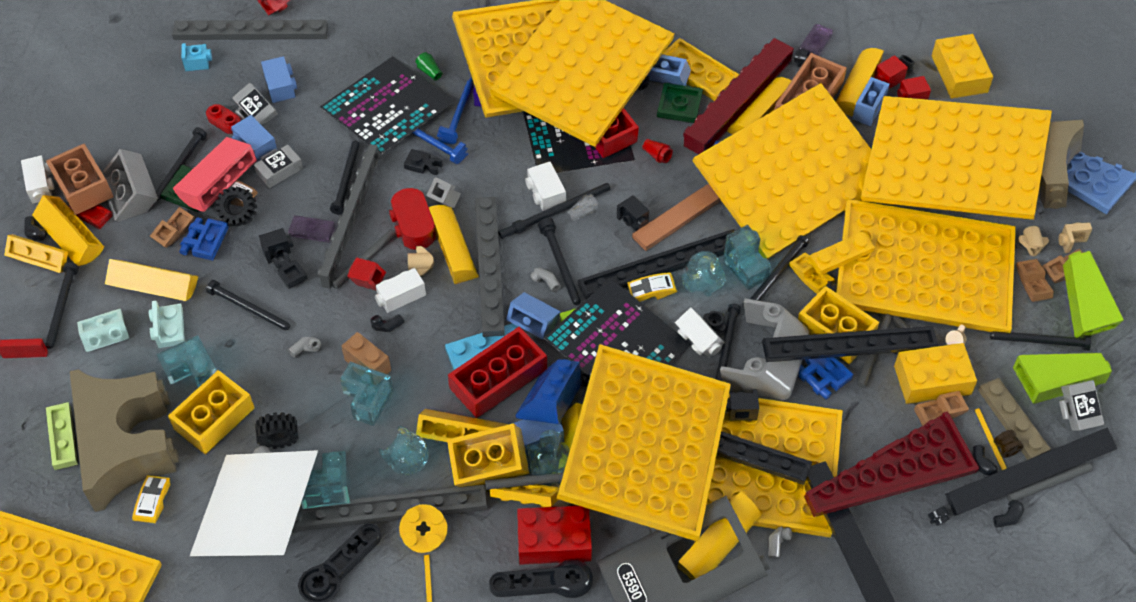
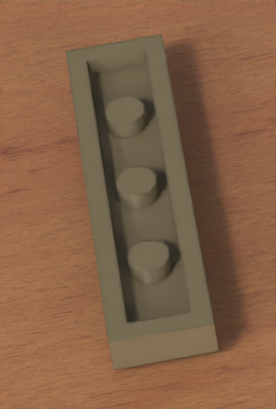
(1013, 418)

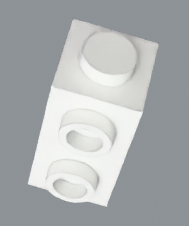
(37, 178)
(400, 290)
(700, 333)

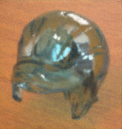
(703, 273)
(406, 453)
(549, 454)

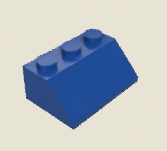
(552, 393)

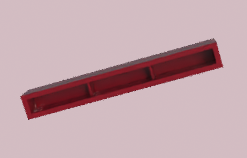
(737, 96)

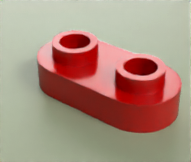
(222, 118)

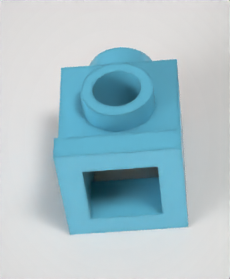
(196, 57)

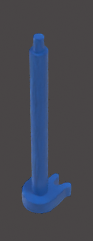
(449, 135)
(456, 154)

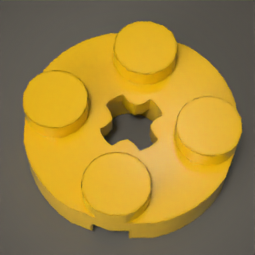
(413, 537)

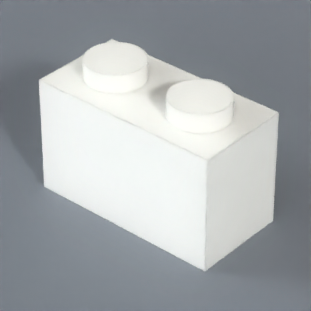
(545, 186)

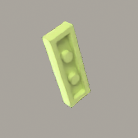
(61, 436)

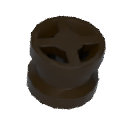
(1008, 443)

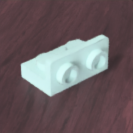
(167, 324)
(102, 330)

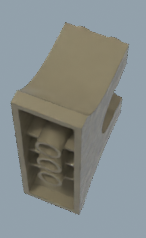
(1062, 145)
(103, 419)

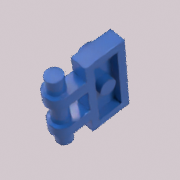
(208, 241)
(832, 372)

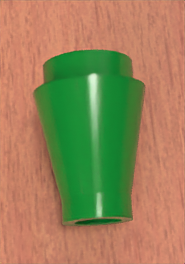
(428, 65)

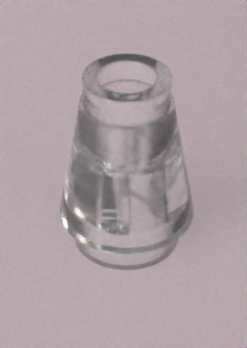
(584, 207)

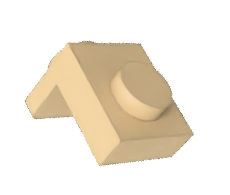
(1073, 234)

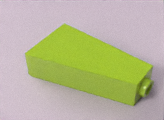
(1089, 297)
(1046, 373)

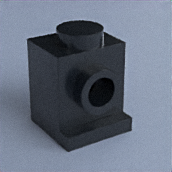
(633, 213)
(275, 243)
(743, 406)

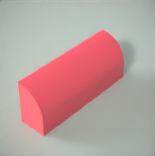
(215, 173)

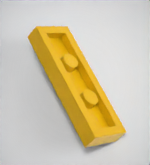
(35, 253)
(841, 253)
(535, 494)

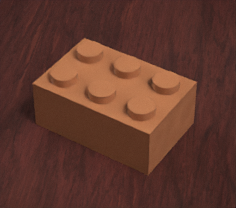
(79, 179)

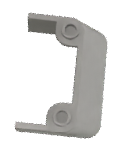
(770, 379)

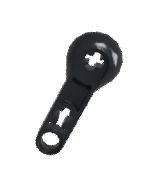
(337, 566)
(546, 580)

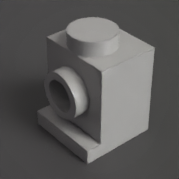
(443, 192)

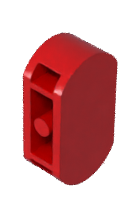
(412, 218)

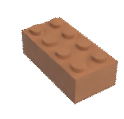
(813, 72)

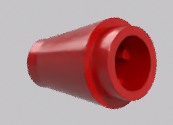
(659, 151)

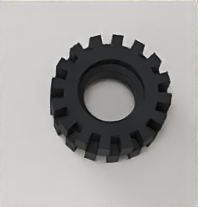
(245, 214)
(276, 430)

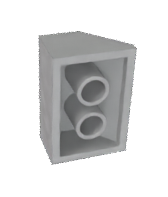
(129, 185)

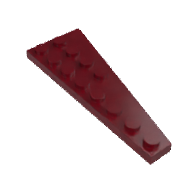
(910, 463)

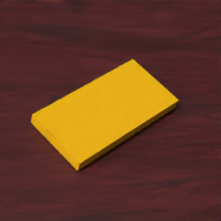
(705, 70)

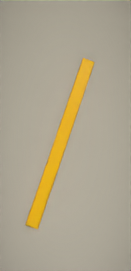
(990, 439)
(428, 578)

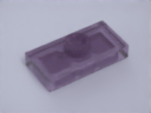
(816, 39)
(311, 228)

